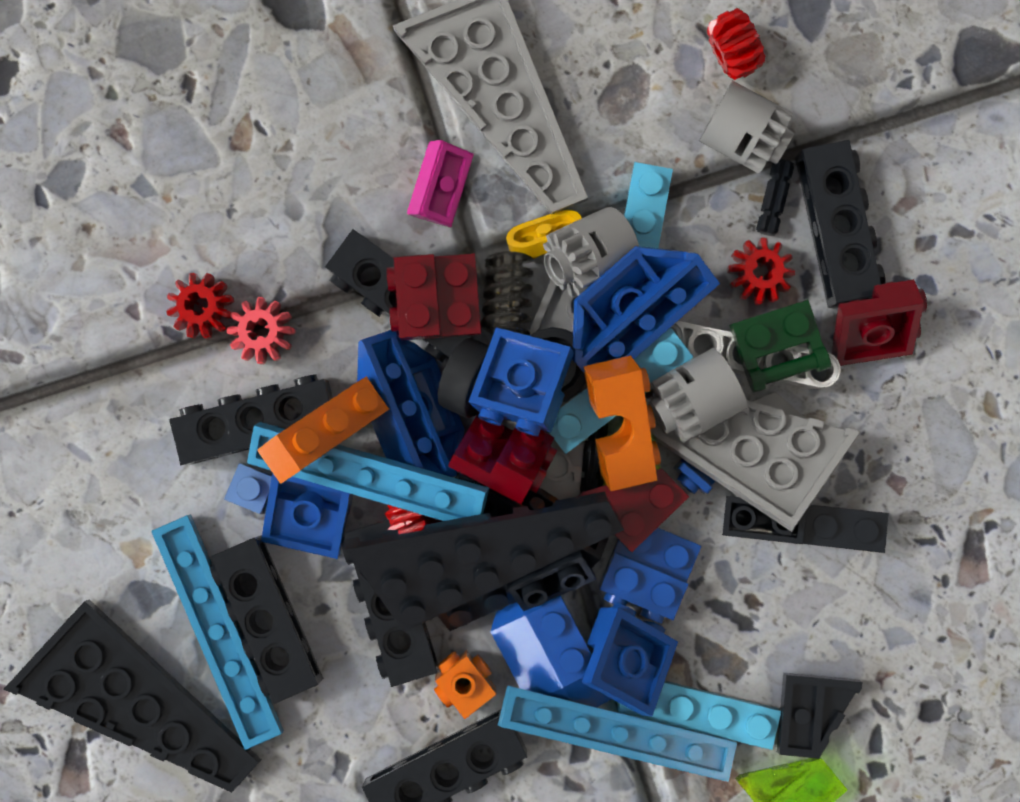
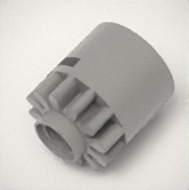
(748, 128)
(587, 249)
(697, 396)

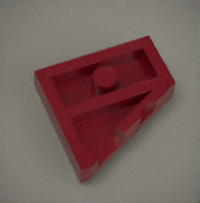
(643, 507)

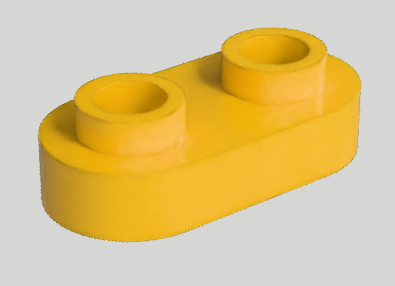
(531, 235)

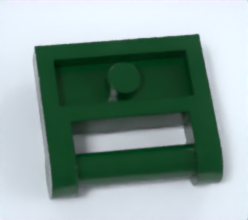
(774, 333)

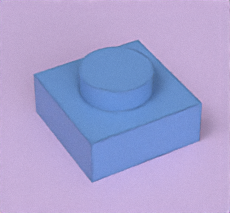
(249, 488)

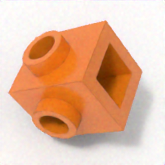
(466, 696)

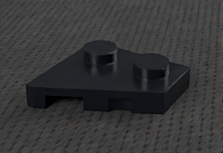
(811, 712)

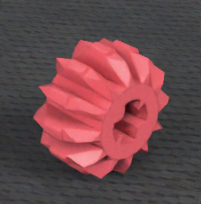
(260, 316)

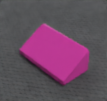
(440, 183)

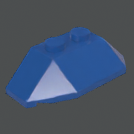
(637, 303)
(408, 381)
(546, 651)

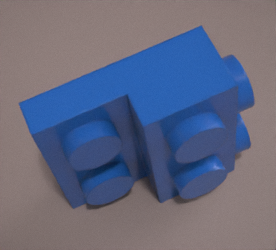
(521, 381)
(306, 516)
(651, 574)
(629, 658)

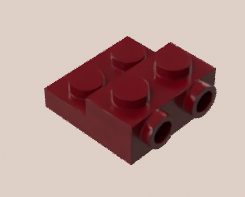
(434, 296)
(880, 325)
(504, 458)

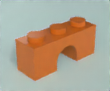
(619, 390)
(322, 429)

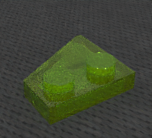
(793, 782)

